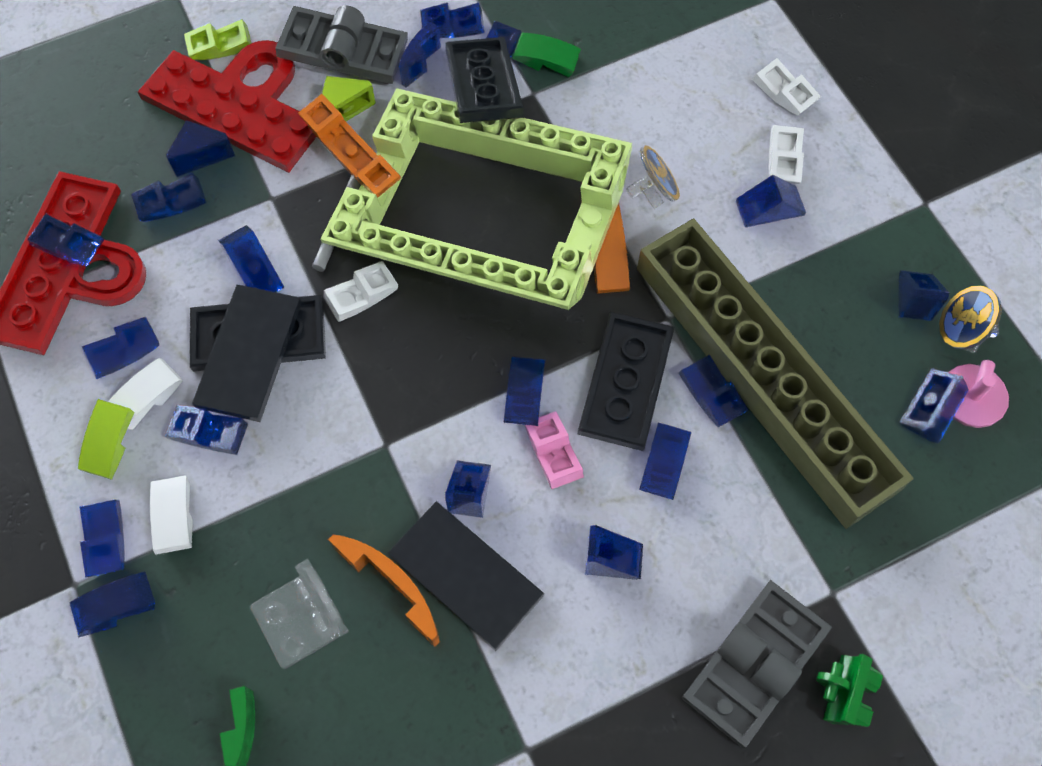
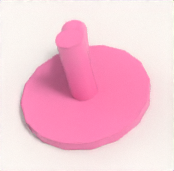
(986, 395)

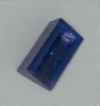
(935, 404)

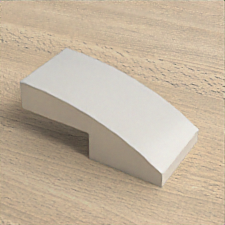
(784, 89)
(786, 153)
(363, 291)
(148, 387)
(170, 515)

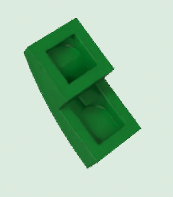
(541, 50)
(239, 741)

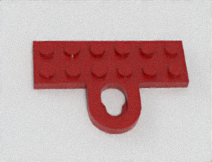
(223, 102)
(43, 284)

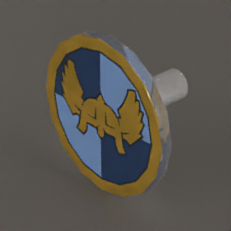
(657, 175)
(971, 318)

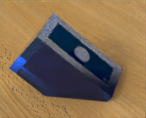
(250, 260)

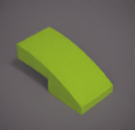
(211, 43)
(103, 439)

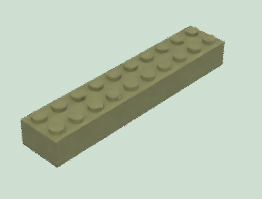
(773, 374)

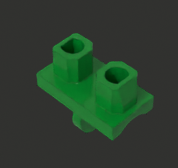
(846, 688)

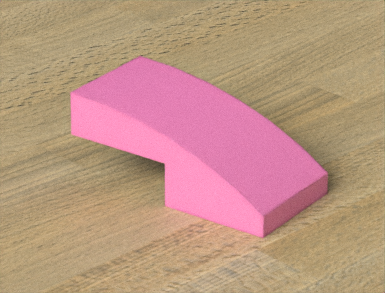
(554, 451)

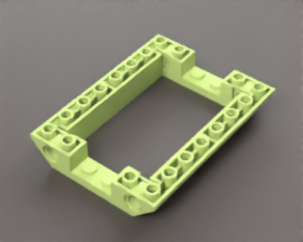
(522, 142)

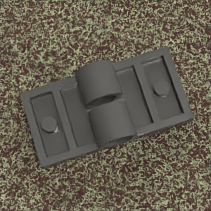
(342, 43)
(756, 664)

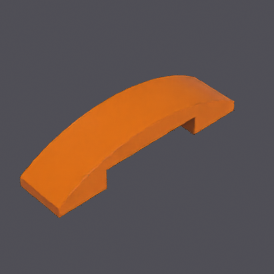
(348, 147)
(612, 263)
(360, 554)

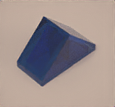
(198, 148)
(770, 202)
(920, 295)
(468, 489)
(612, 555)

